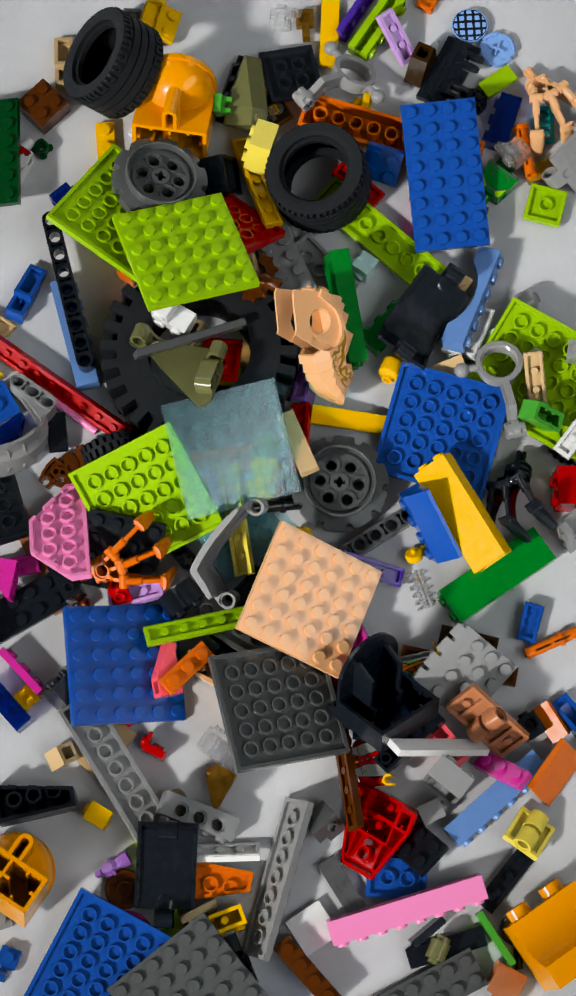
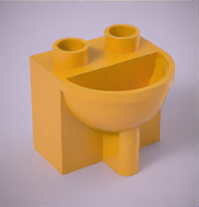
(179, 105)
(25, 875)

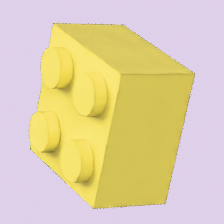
(259, 146)

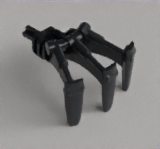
(506, 488)

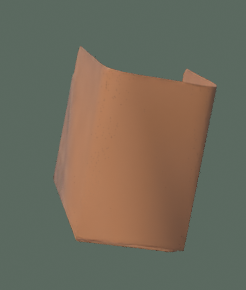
(505, 980)

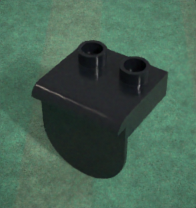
(378, 697)

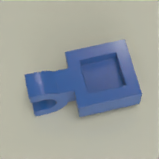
(8, 960)

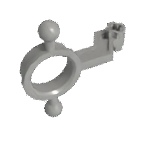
(306, 98)
(513, 428)

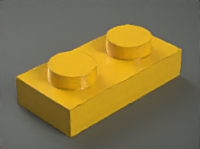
(104, 136)

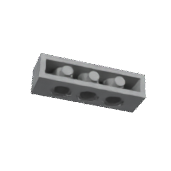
(227, 823)

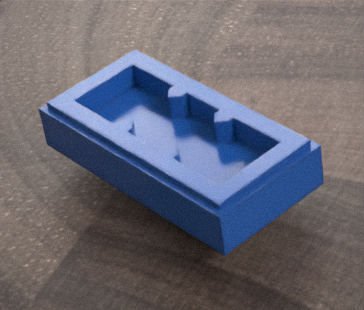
(530, 622)

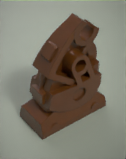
(59, 468)

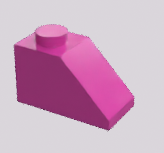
(9, 577)

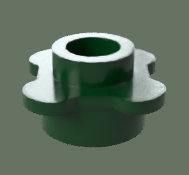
(41, 143)

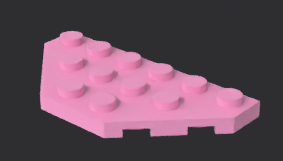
(62, 535)

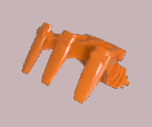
(118, 566)

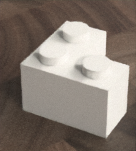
(176, 319)

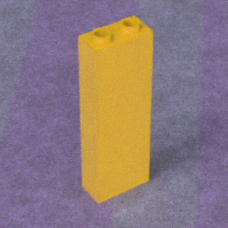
(463, 512)

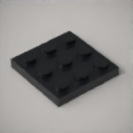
(287, 71)

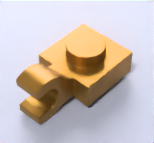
(305, 23)

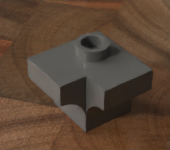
(325, 823)

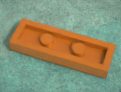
(185, 668)

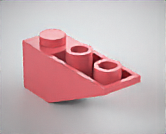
(165, 661)

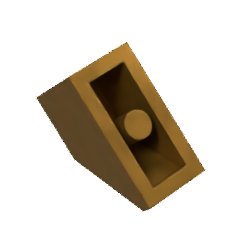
(219, 783)

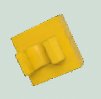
(365, 102)
(26, 697)

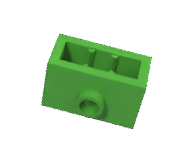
(541, 415)

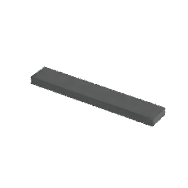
(189, 339)

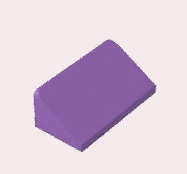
(301, 390)

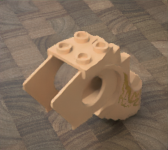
(323, 343)

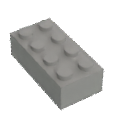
(449, 779)

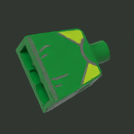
(497, 183)

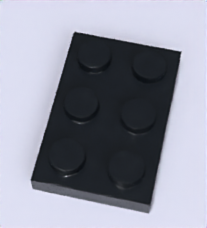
(421, 849)

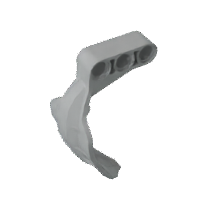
(24, 451)

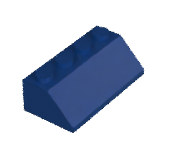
(429, 524)

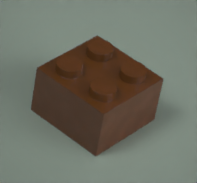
(44, 106)

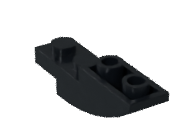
(389, 760)

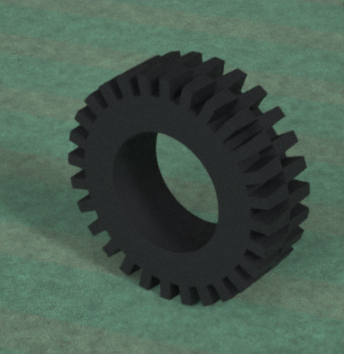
(137, 389)

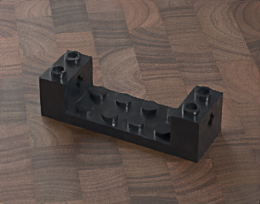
(37, 602)

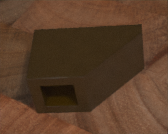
(420, 64)

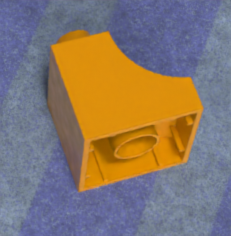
(547, 934)

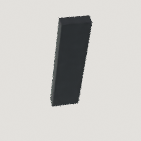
(506, 880)
(470, 938)

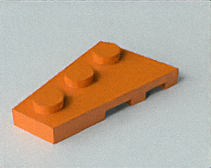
(220, 880)

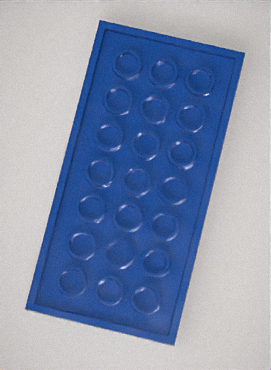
(445, 175)

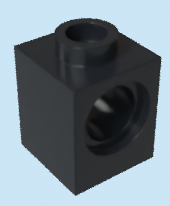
(538, 726)

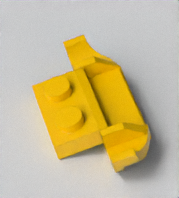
(162, 19)

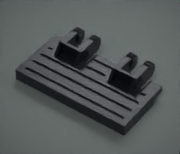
(448, 71)

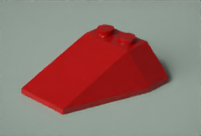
(384, 830)

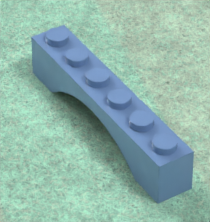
(460, 330)

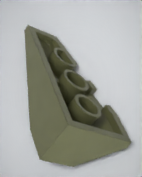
(247, 96)

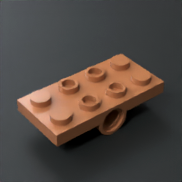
(487, 721)

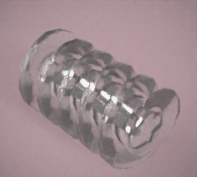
(422, 589)

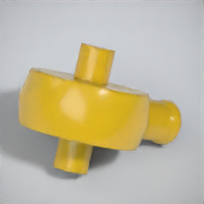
(414, 554)

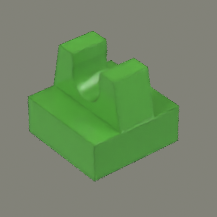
(219, 105)

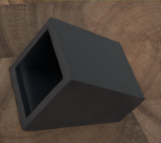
(221, 175)

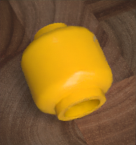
(390, 368)

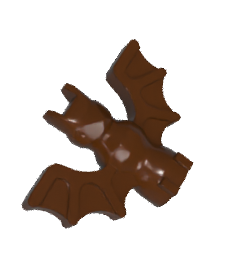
(267, 280)

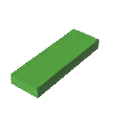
(495, 938)

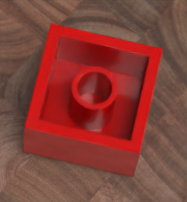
(564, 488)

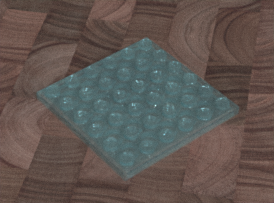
(231, 449)

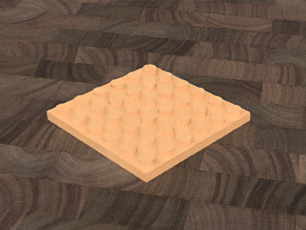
(308, 599)

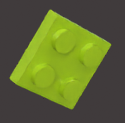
(545, 205)

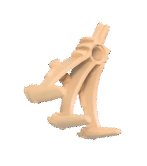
(543, 90)

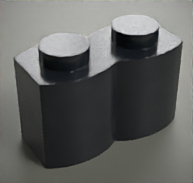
(181, 598)

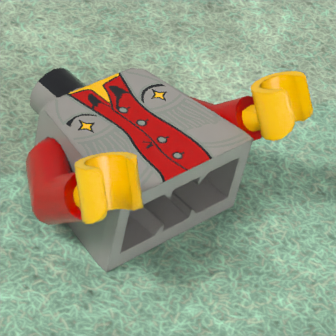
(366, 768)

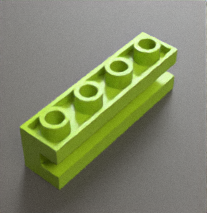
(370, 34)

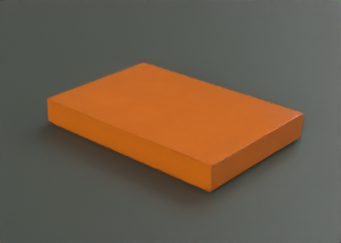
(554, 772)

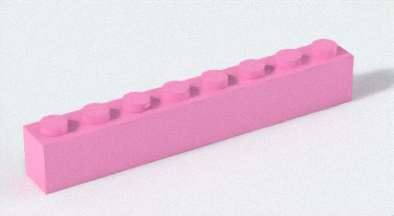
(407, 909)

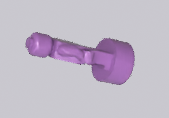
(111, 866)

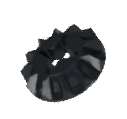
(479, 97)

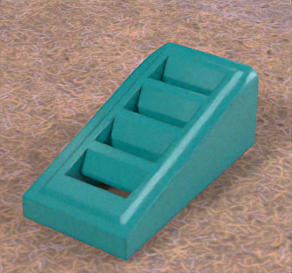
(545, 109)

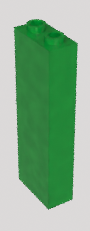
(341, 282)
(476, 591)

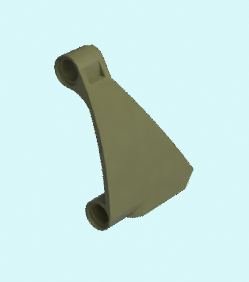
(189, 367)

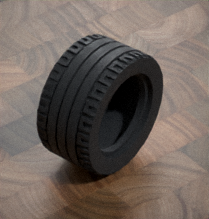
(113, 63)
(299, 147)

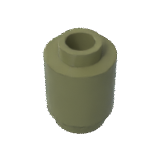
(438, 949)

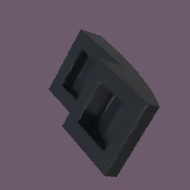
(58, 433)

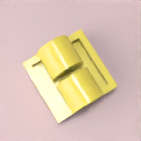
(529, 832)

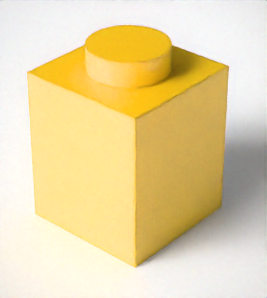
(97, 815)

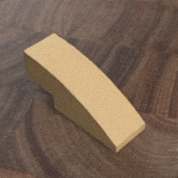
(61, 49)

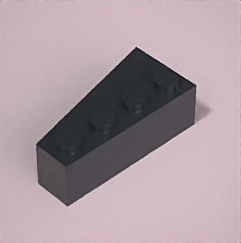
(35, 802)

